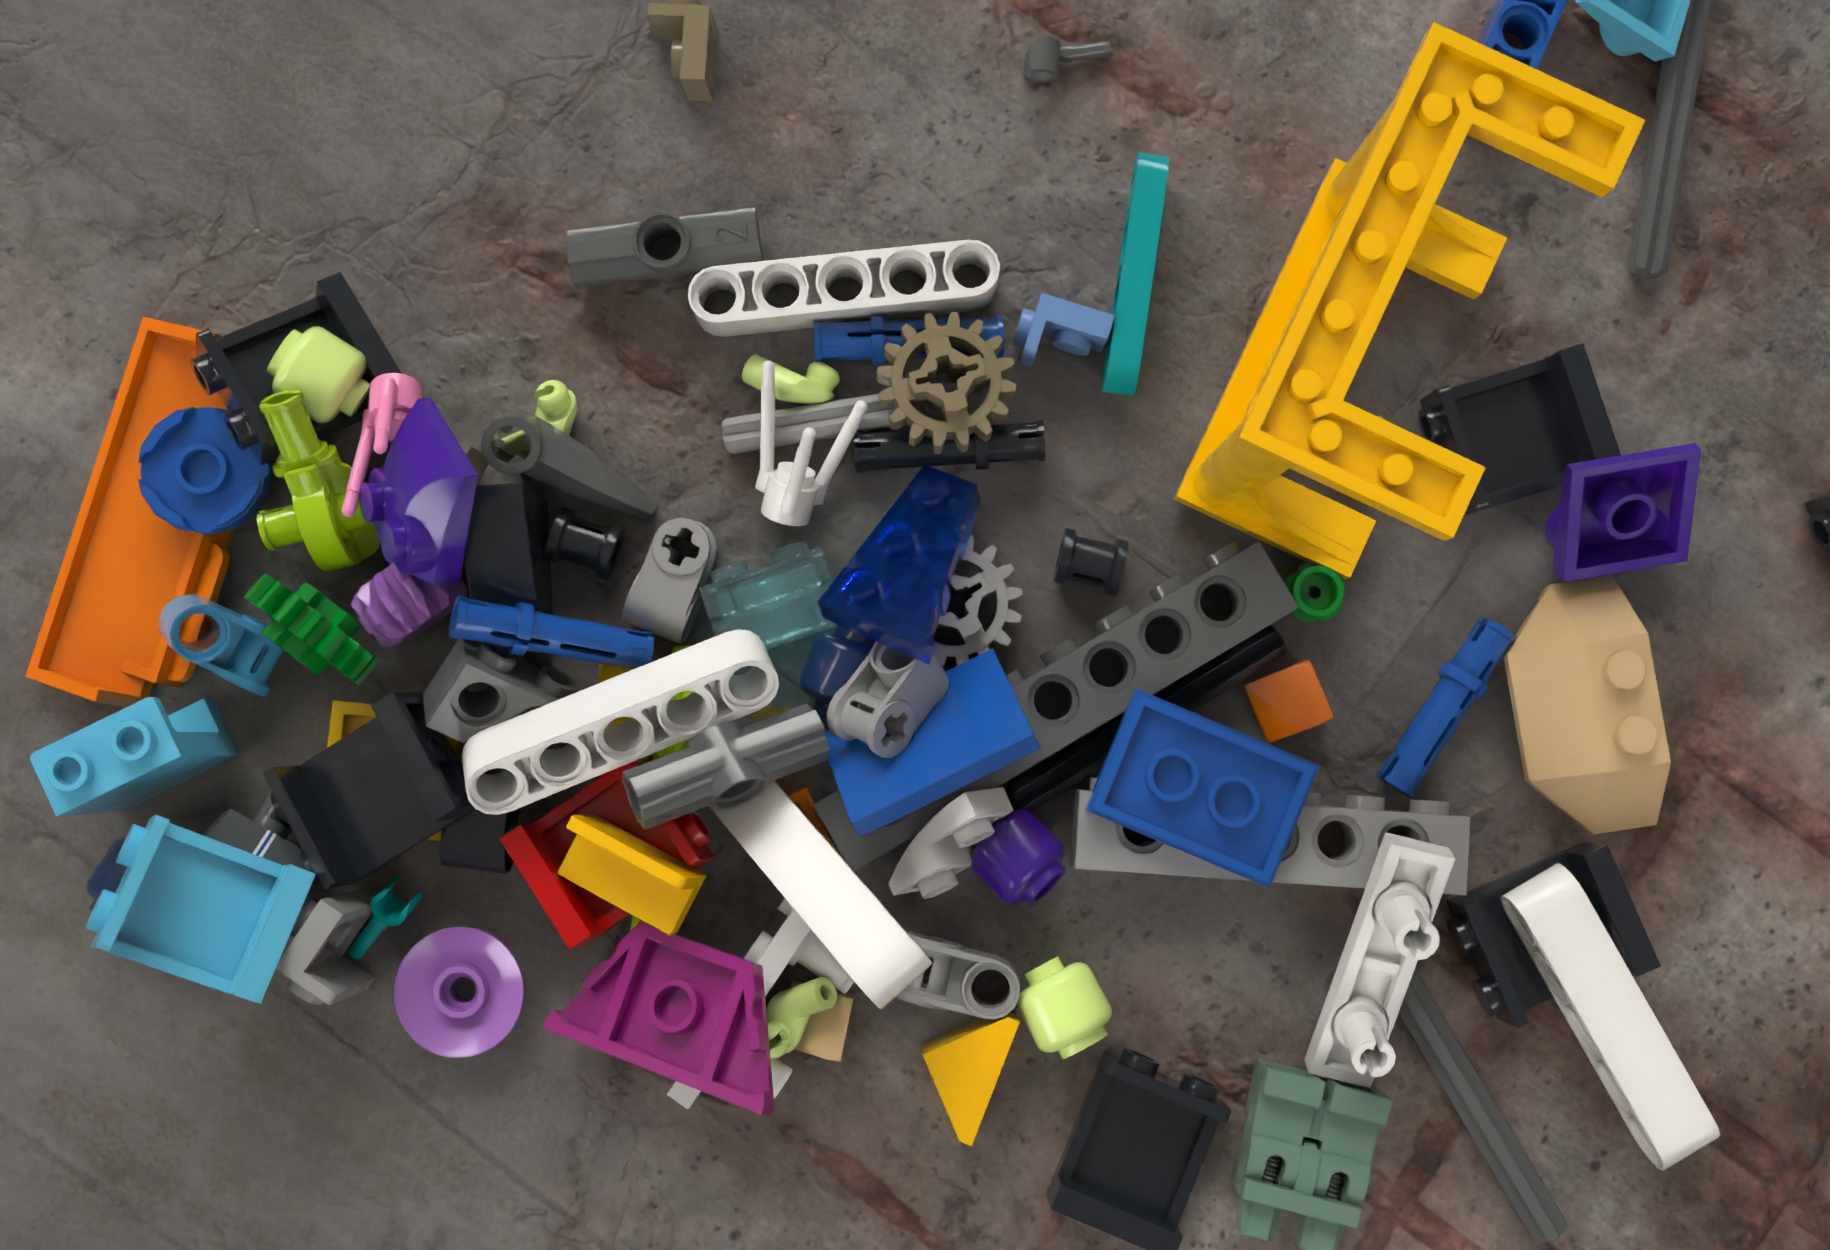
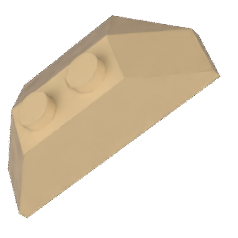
(1589, 707)

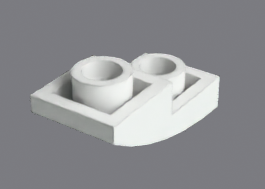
(945, 841)

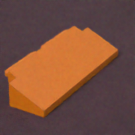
(123, 558)

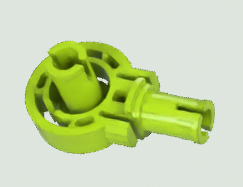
(317, 491)

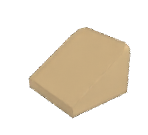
(827, 1029)

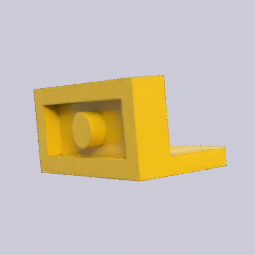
(630, 873)

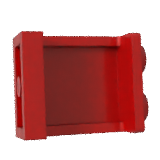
(543, 845)

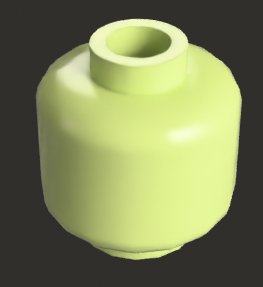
(324, 371)
(1064, 1007)

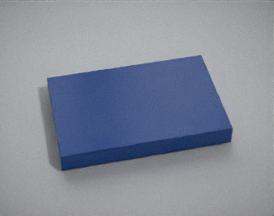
(958, 742)
(1202, 787)

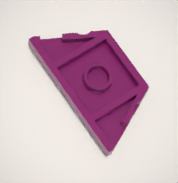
(678, 1014)

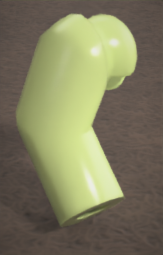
(793, 387)
(555, 406)
(791, 1010)

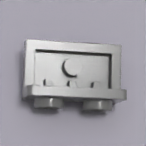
(317, 953)

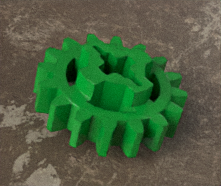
(311, 629)

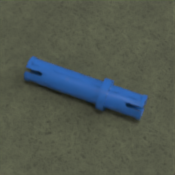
(868, 338)
(528, 630)
(1452, 696)

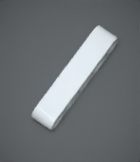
(816, 273)
(601, 747)
(826, 894)
(1610, 1016)

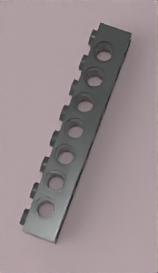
(1256, 601)

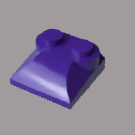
(422, 498)
(1624, 513)

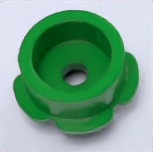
(1331, 592)

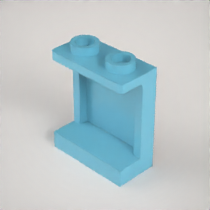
(132, 756)
(199, 909)

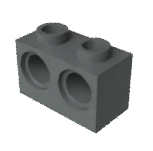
(512, 689)

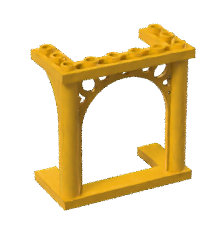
(1337, 281)

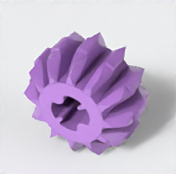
(402, 606)

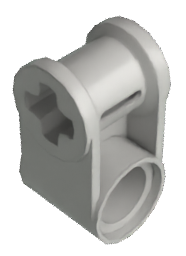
(668, 593)
(892, 698)
(952, 979)

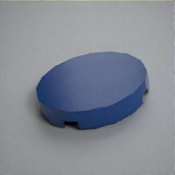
(199, 475)

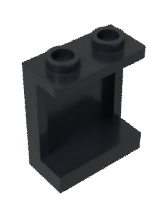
(239, 361)
(1522, 425)
(1136, 1150)

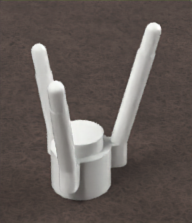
(791, 488)

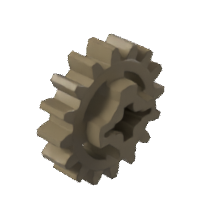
(922, 391)

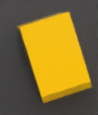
(967, 1068)

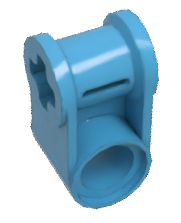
(230, 649)

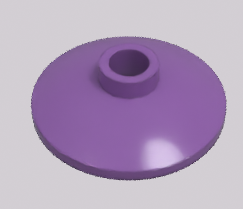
(428, 998)

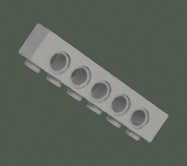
(1103, 846)

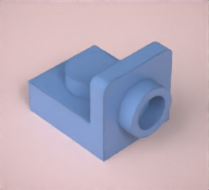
(1072, 326)

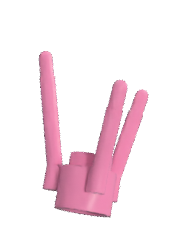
(389, 403)

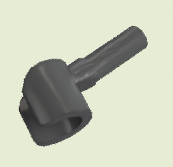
(1046, 52)

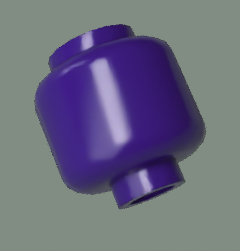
(1019, 859)

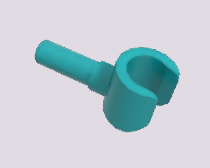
(387, 911)

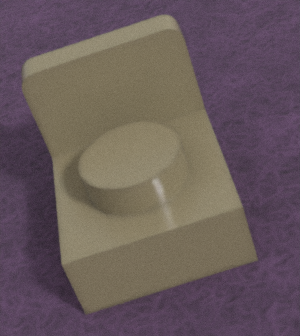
(692, 46)

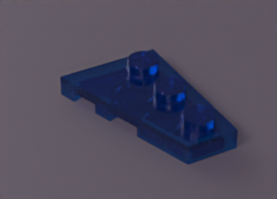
(906, 564)

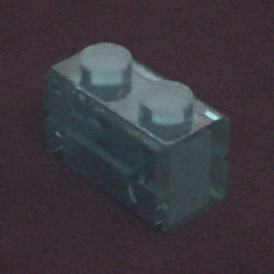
(771, 600)

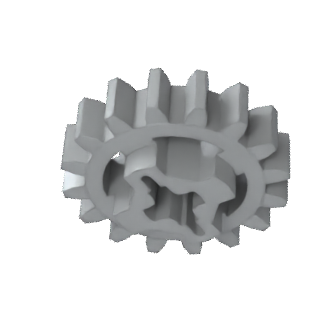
(969, 628)

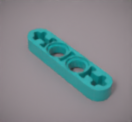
(1135, 274)

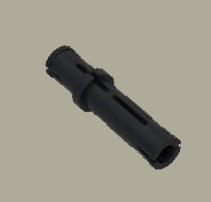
(893, 450)

